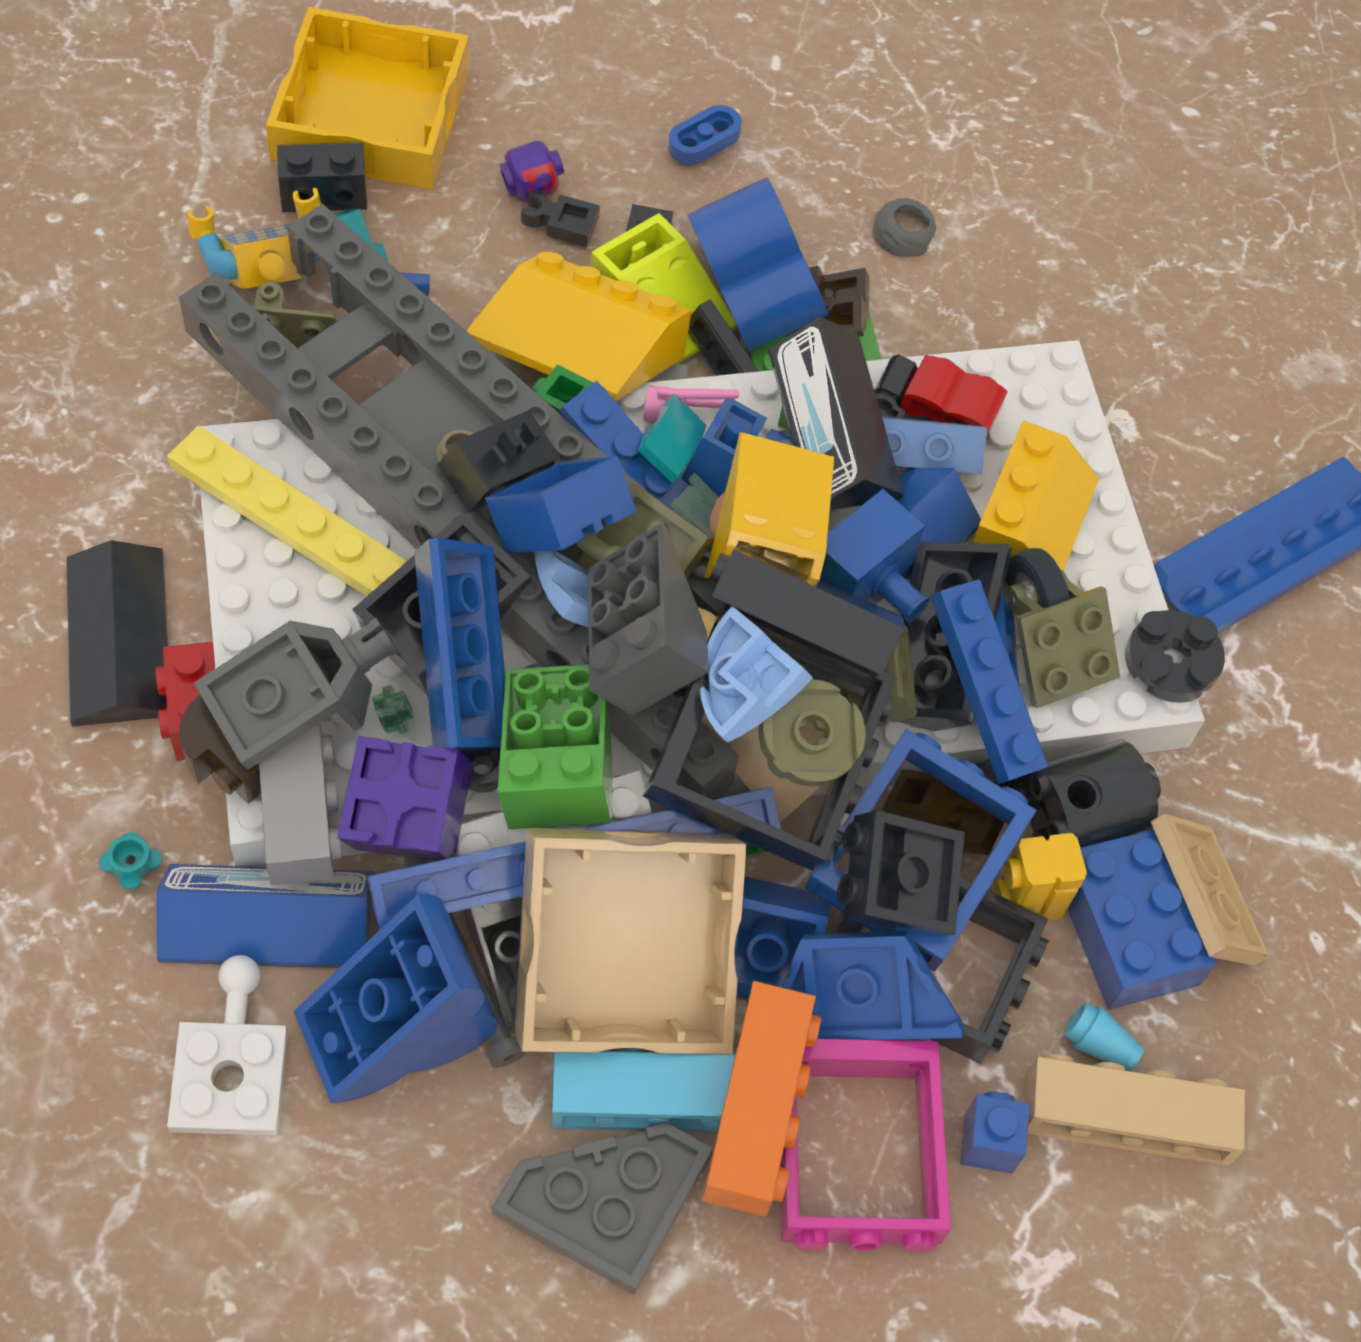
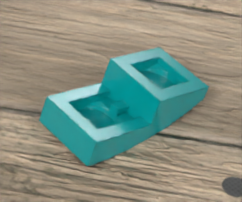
(672, 438)

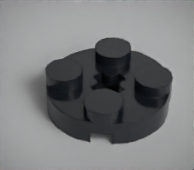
(1180, 631)

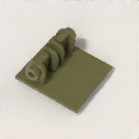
(295, 325)

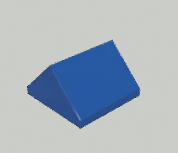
(940, 504)

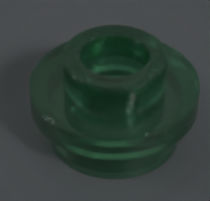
(393, 710)

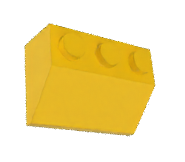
(1039, 495)

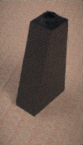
(808, 608)

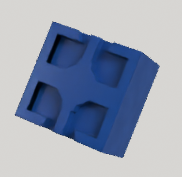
(561, 504)

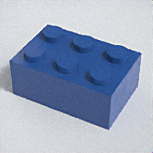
(1136, 922)

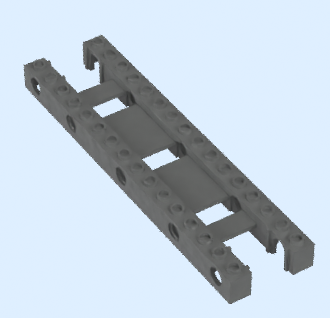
(392, 437)

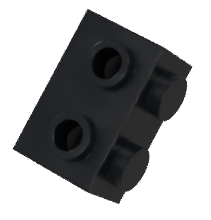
(332, 169)

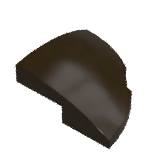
(845, 297)

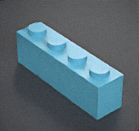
(639, 1090)

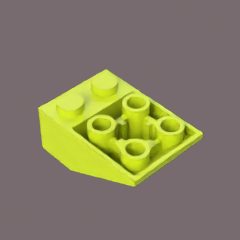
(660, 264)

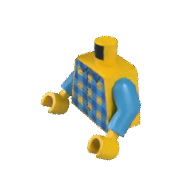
(253, 255)

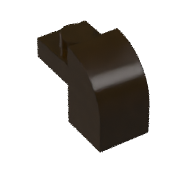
(211, 754)
(930, 801)

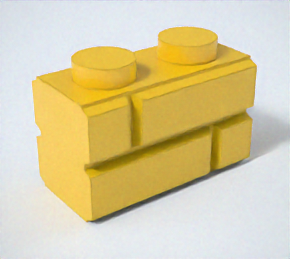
(1043, 874)

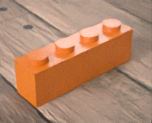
(760, 1100)

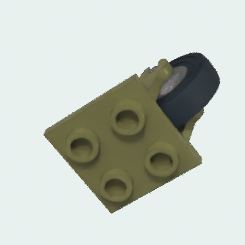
(1060, 628)

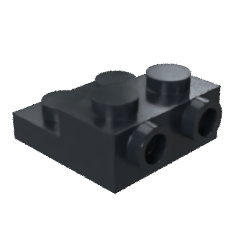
(901, 873)

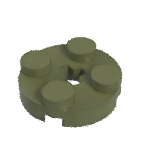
(831, 756)

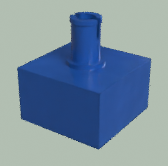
(874, 555)

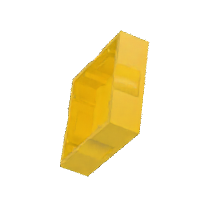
(373, 87)

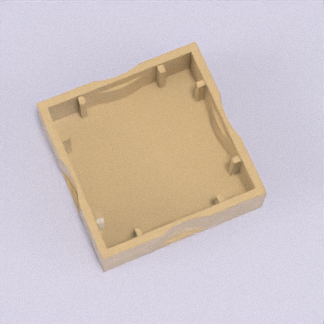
(629, 941)

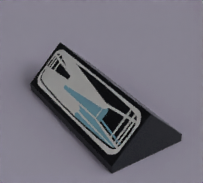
(835, 410)

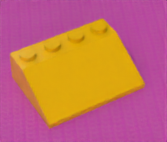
(583, 322)

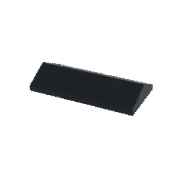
(939, 566)
(116, 632)

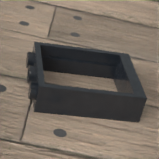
(1016, 925)

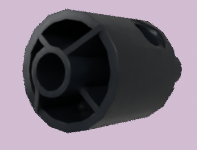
(1094, 794)

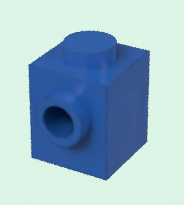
(995, 1132)

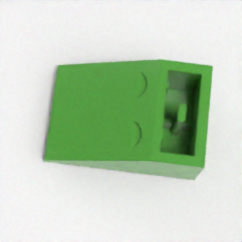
(554, 750)

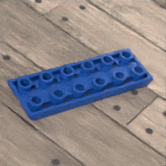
(1267, 548)

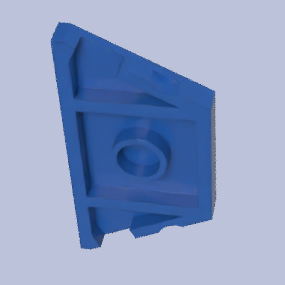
(872, 987)

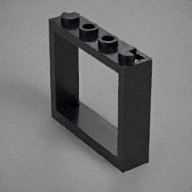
(841, 794)

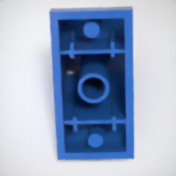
(757, 263)
(397, 1005)

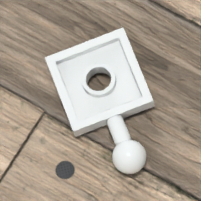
(208, 1047)

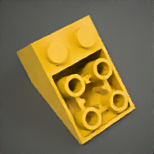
(776, 505)

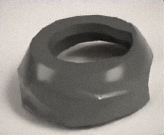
(897, 239)

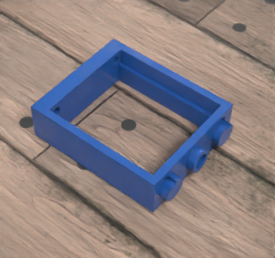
(964, 779)

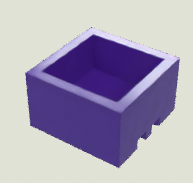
(405, 799)

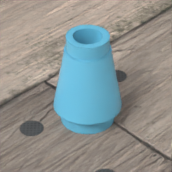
(1102, 1037)

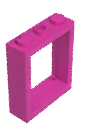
(878, 1060)

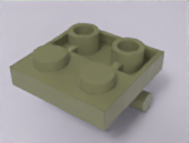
(687, 539)

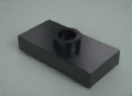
(718, 342)

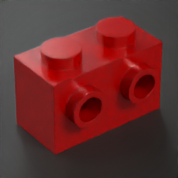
(176, 680)

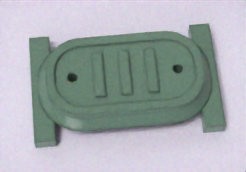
(696, 504)

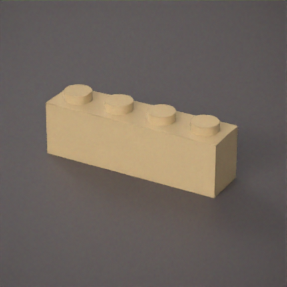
(1135, 1110)

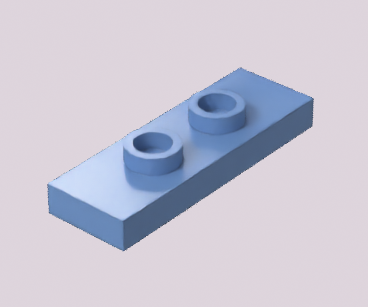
(936, 444)

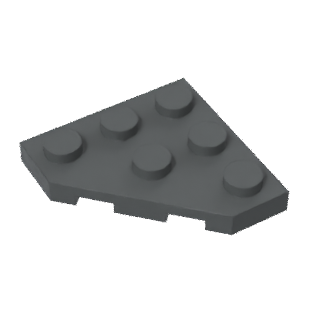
(607, 1199)

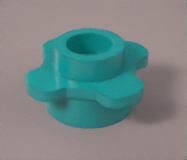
(123, 848)

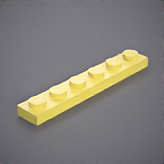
(284, 511)

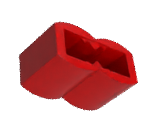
(953, 396)

